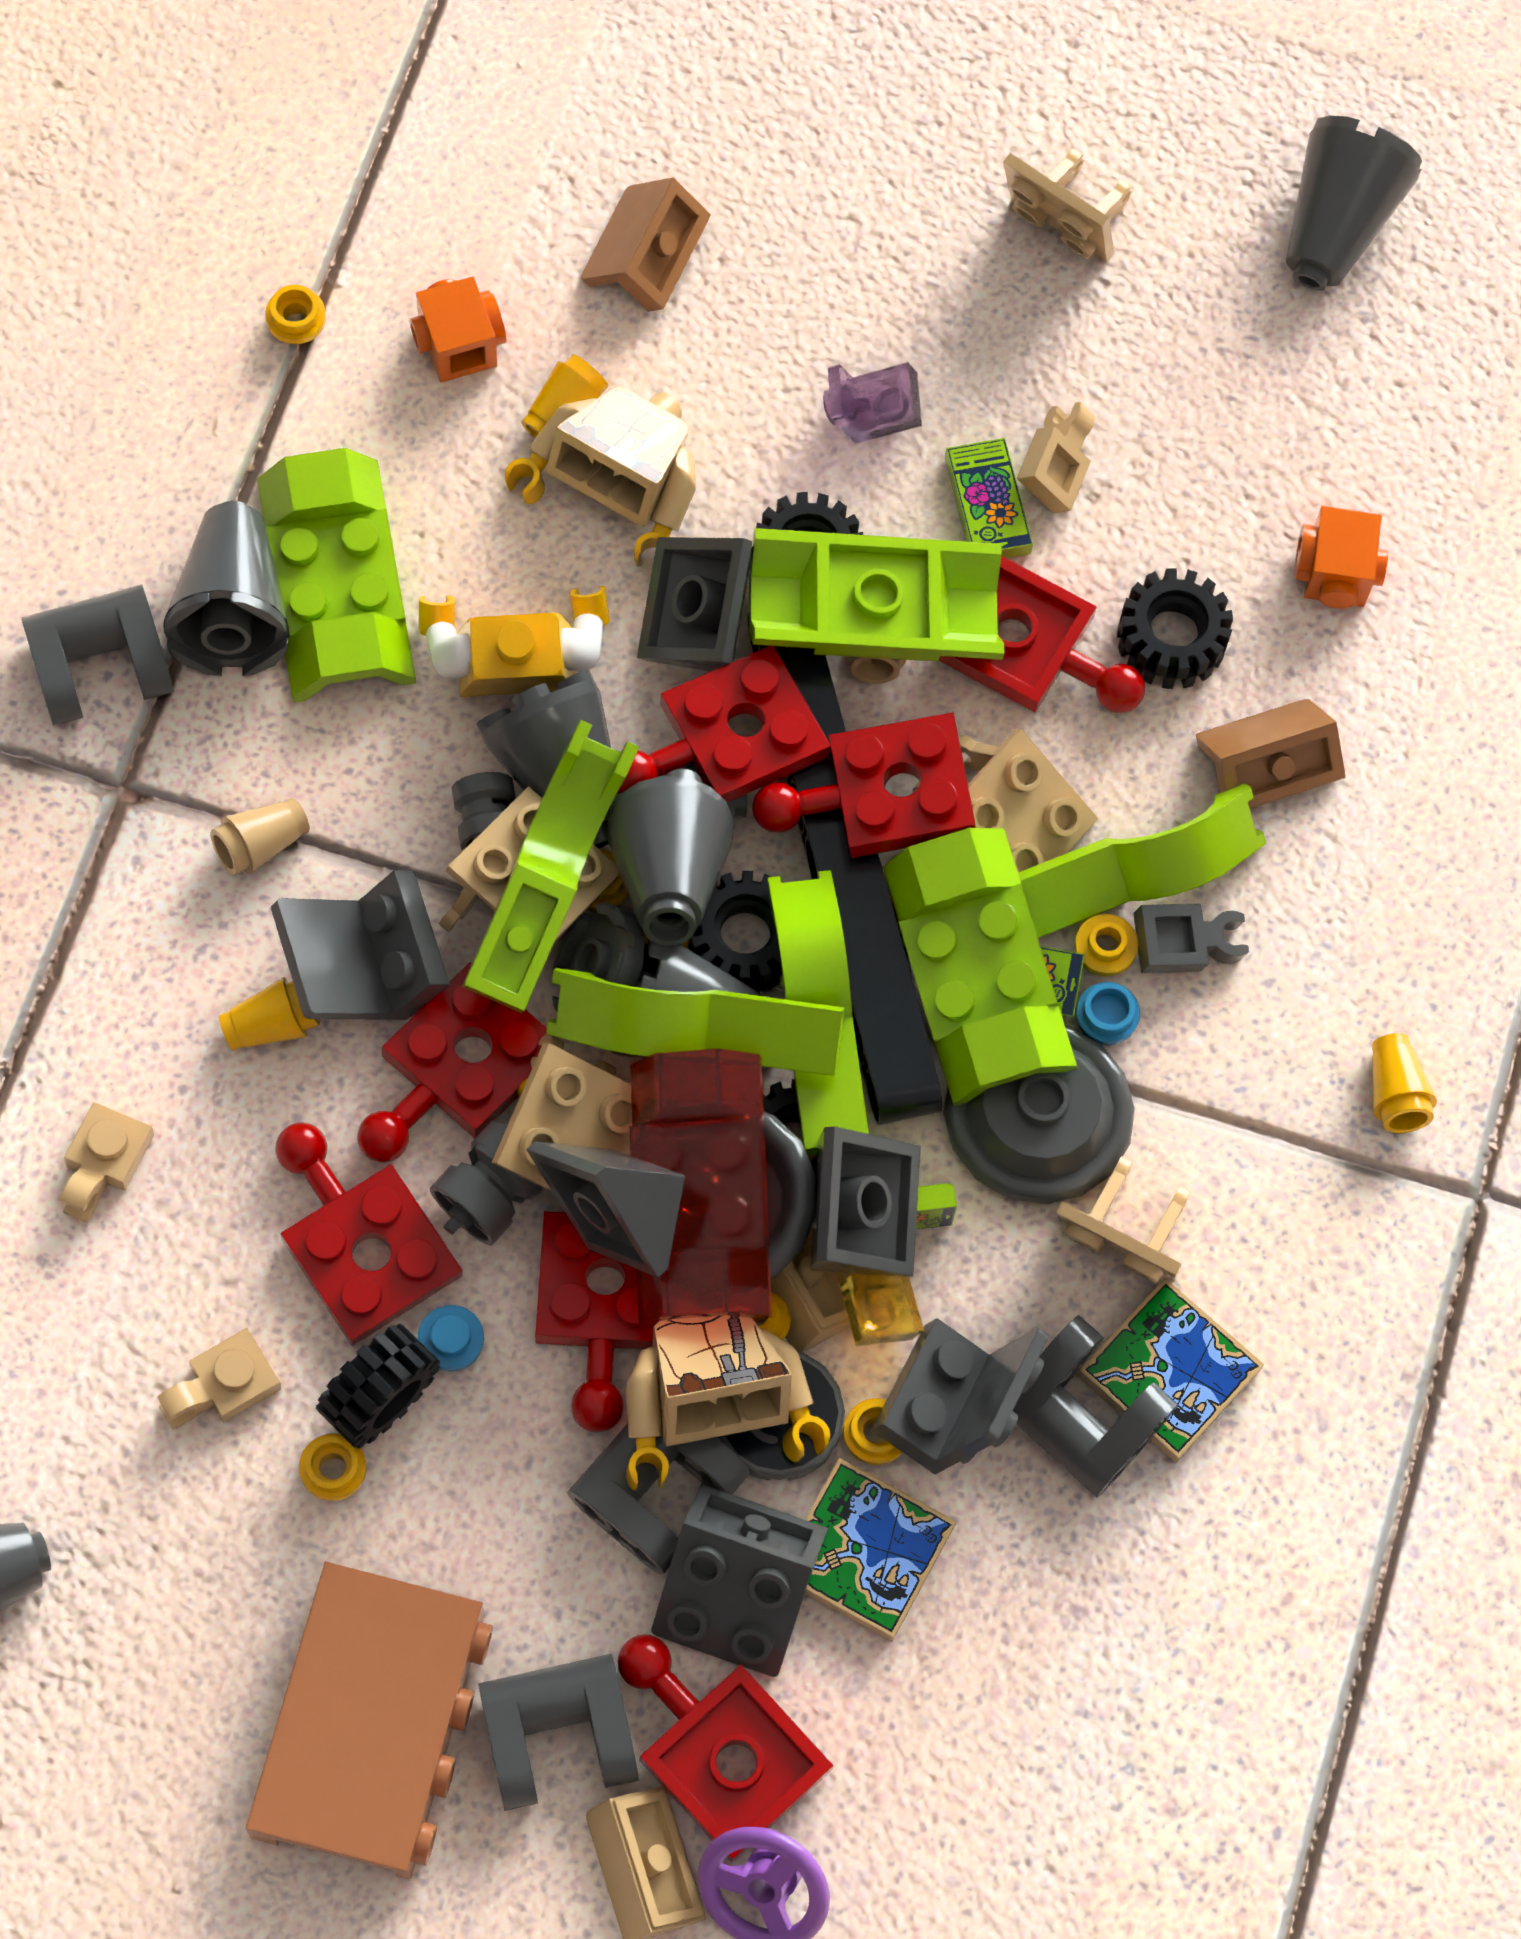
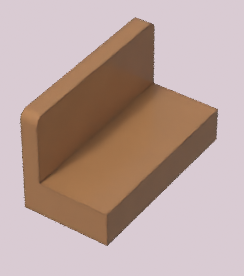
(648, 241)
(1276, 751)

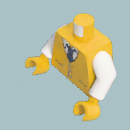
(514, 650)

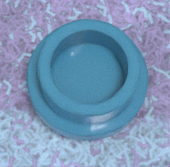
(1107, 1013)
(452, 1336)

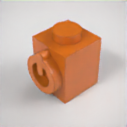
(458, 327)
(1341, 557)

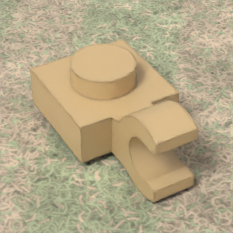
(1054, 459)
(102, 1153)
(227, 1378)

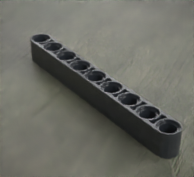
(884, 1003)

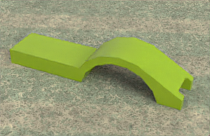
(1142, 867)
(548, 870)
(818, 973)
(661, 1021)

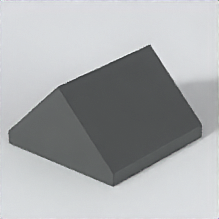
(695, 601)
(614, 1201)
(865, 1204)

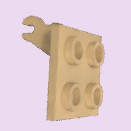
(1045, 199)
(1026, 798)
(490, 859)
(566, 1105)
(1093, 1233)

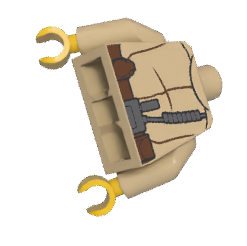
(620, 455)
(714, 1382)

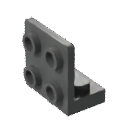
(362, 955)
(957, 1396)
(737, 1580)

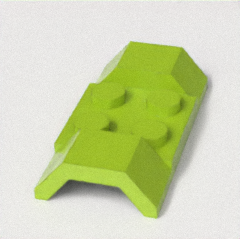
(335, 570)
(874, 595)
(977, 961)

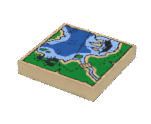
(1181, 1352)
(874, 1548)

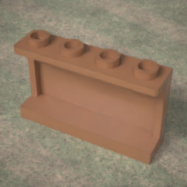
(370, 1720)

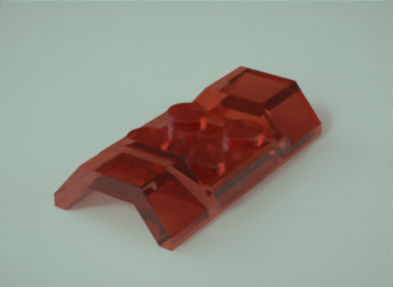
(707, 1122)

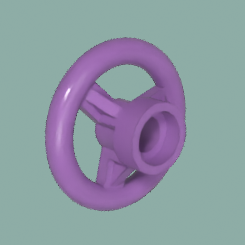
(764, 1881)

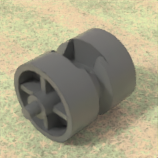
(482, 1193)

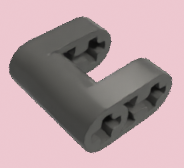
(90, 630)
(1070, 1430)
(614, 1506)
(554, 1700)

